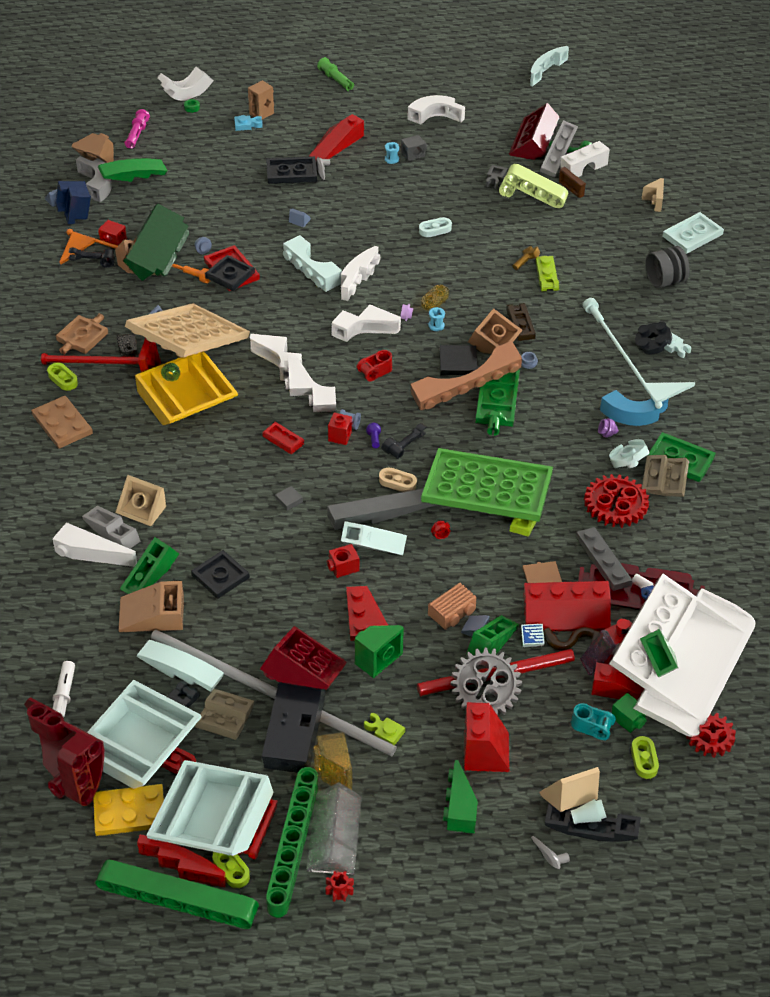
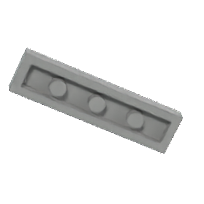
(558, 148)

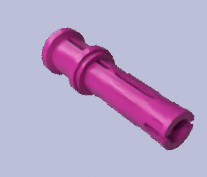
(138, 125)

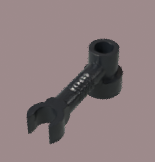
(106, 258)
(395, 448)

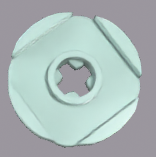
(629, 454)

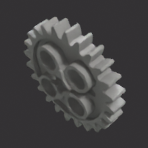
(468, 673)

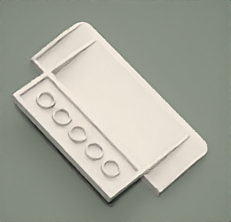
(707, 643)

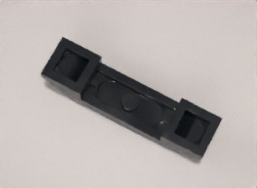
(608, 829)

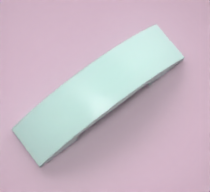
(555, 56)

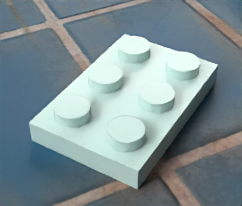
(693, 232)

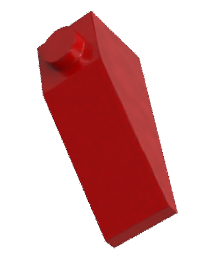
(613, 683)

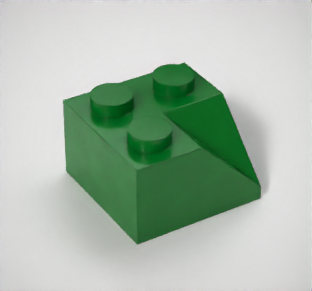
(378, 648)

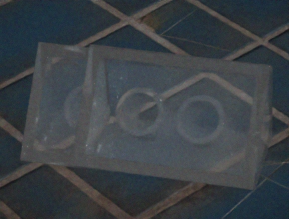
(335, 830)

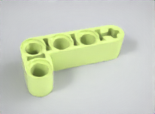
(533, 185)

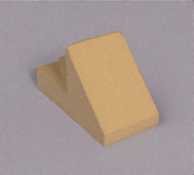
(654, 192)

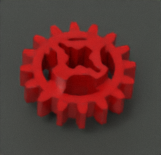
(714, 736)

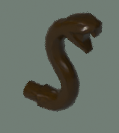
(554, 643)

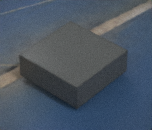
(289, 498)

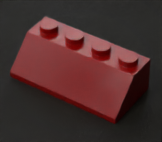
(568, 605)

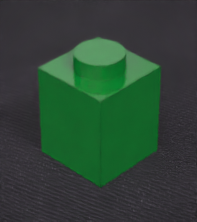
(626, 715)

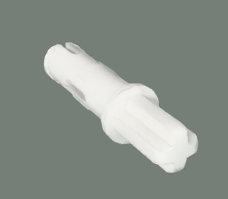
(61, 697)

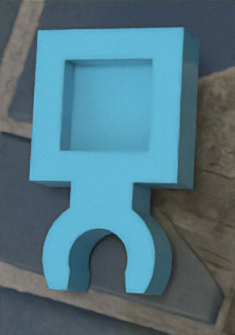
(245, 122)

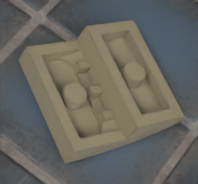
(665, 475)
(225, 714)

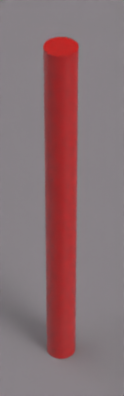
(523, 666)

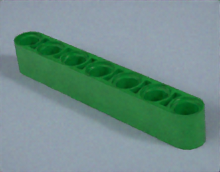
(292, 850)
(177, 894)

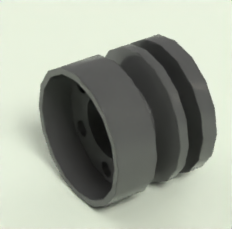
(667, 266)

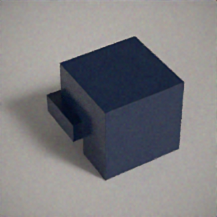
(73, 200)

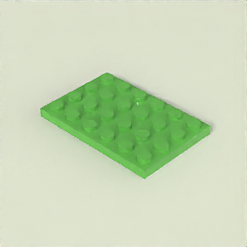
(487, 484)

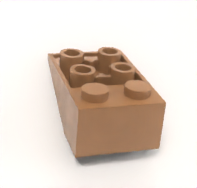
(153, 608)

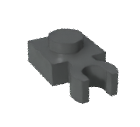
(495, 175)

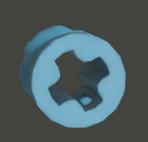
(392, 153)
(436, 319)

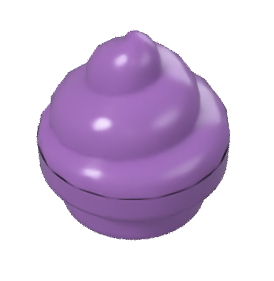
(607, 427)

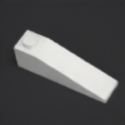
(86, 546)

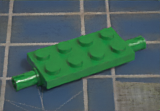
(498, 402)

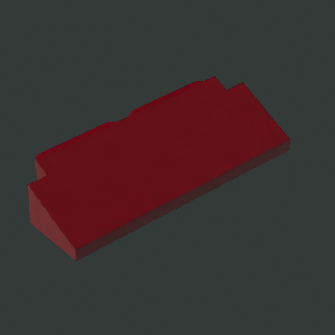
(631, 596)

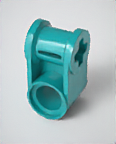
(592, 721)

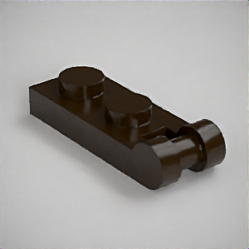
(520, 317)

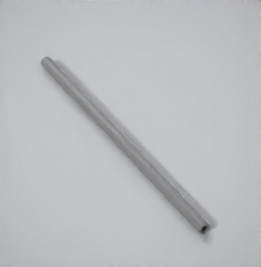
(270, 691)

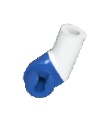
(644, 584)

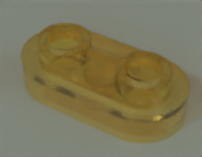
(435, 297)

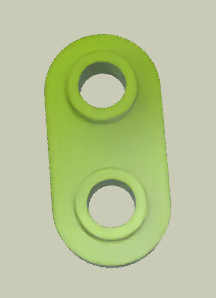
(62, 376)
(644, 759)
(233, 868)

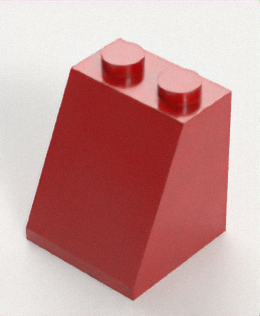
(485, 740)

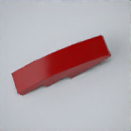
(189, 864)

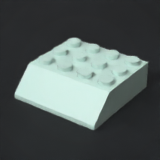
(141, 733)
(212, 808)

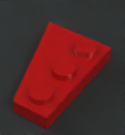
(362, 610)

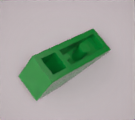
(150, 567)
(492, 635)

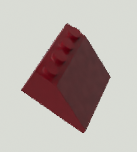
(302, 661)

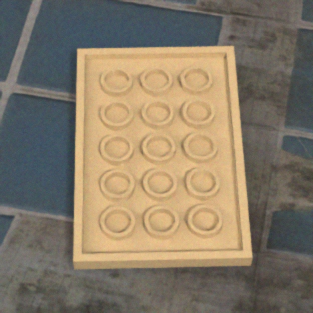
(187, 330)

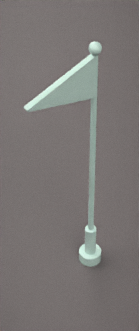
(657, 391)

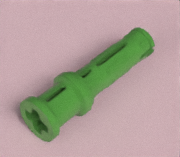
(332, 71)

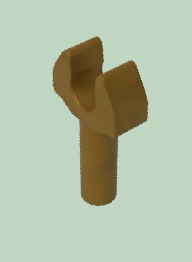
(529, 253)

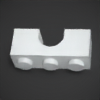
(594, 155)

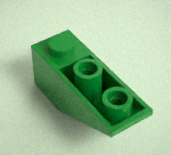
(463, 803)

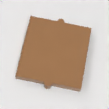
(542, 572)

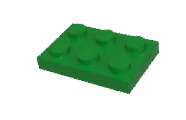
(673, 447)

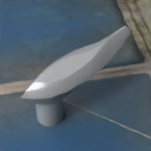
(320, 163)
(550, 856)

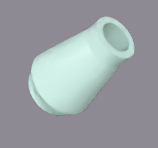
(589, 812)

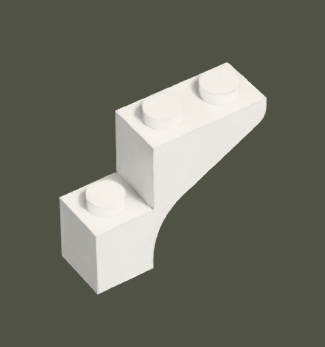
(370, 321)
(272, 349)
(300, 383)

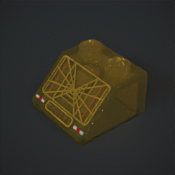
(333, 759)

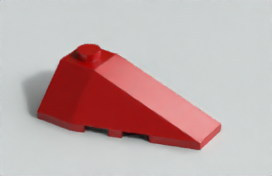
(339, 137)

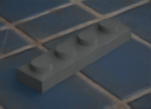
(604, 558)

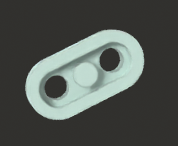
(435, 227)

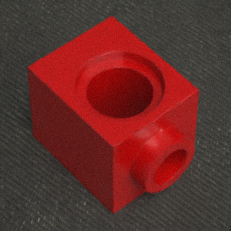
(112, 232)
(340, 428)
(343, 561)

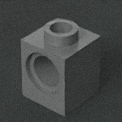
(413, 147)

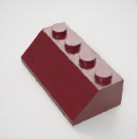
(535, 133)

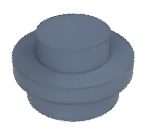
(203, 245)
(529, 360)

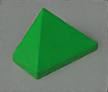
(660, 653)

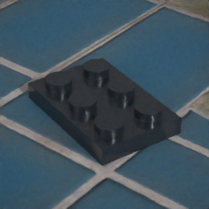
(291, 170)

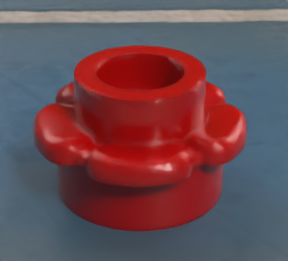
(440, 529)

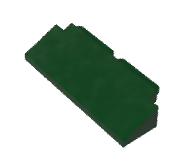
(157, 243)

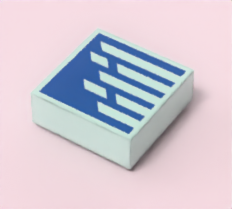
(532, 635)

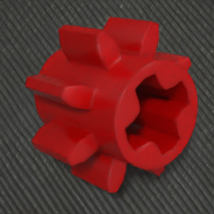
(339, 886)

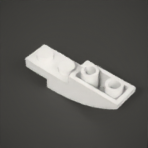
(358, 269)

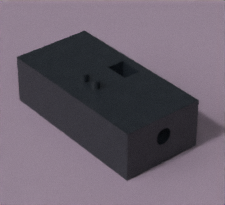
(293, 727)

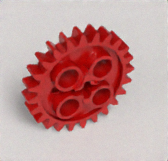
(629, 506)

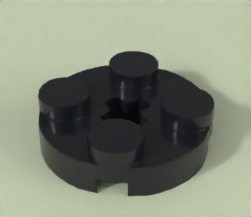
(658, 330)

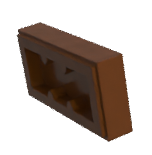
(572, 182)

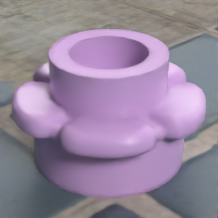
(406, 312)

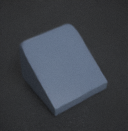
(474, 623)

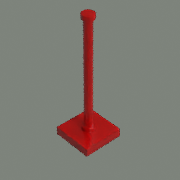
(147, 358)

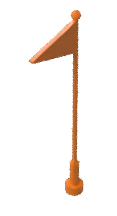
(82, 242)

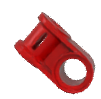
(377, 365)

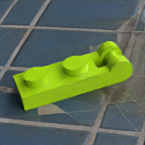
(547, 273)

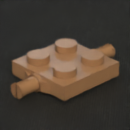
(82, 334)

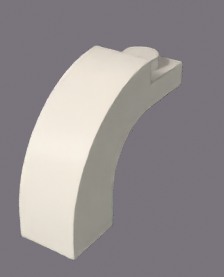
(188, 88)
(435, 106)

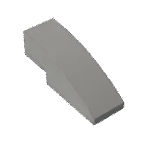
(111, 527)

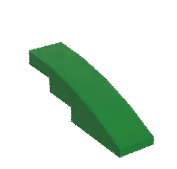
(128, 169)

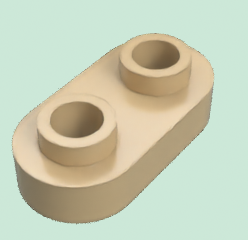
(397, 480)

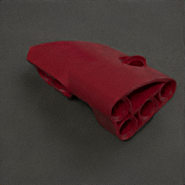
(67, 753)

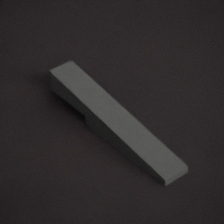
(376, 508)

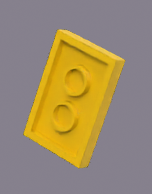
(126, 809)

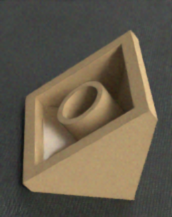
(141, 501)
(573, 790)

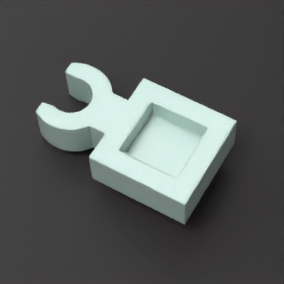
(678, 346)

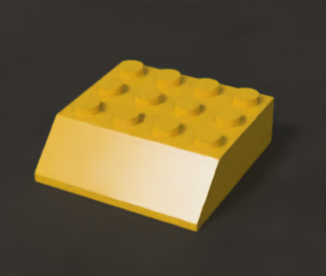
(195, 390)

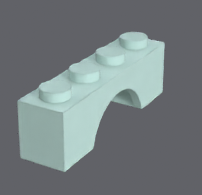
(325, 274)

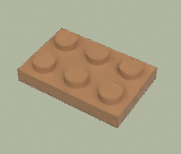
(62, 422)

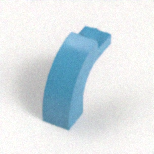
(630, 412)

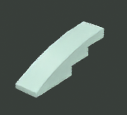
(179, 663)

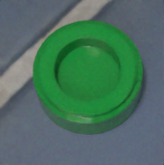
(192, 105)

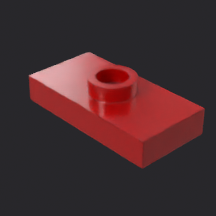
(283, 438)

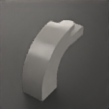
(98, 186)

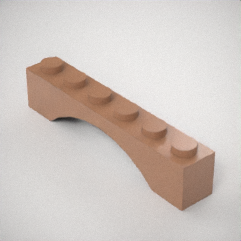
(432, 391)

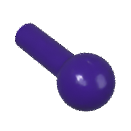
(374, 430)

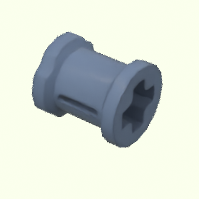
(355, 418)

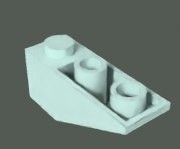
(373, 538)

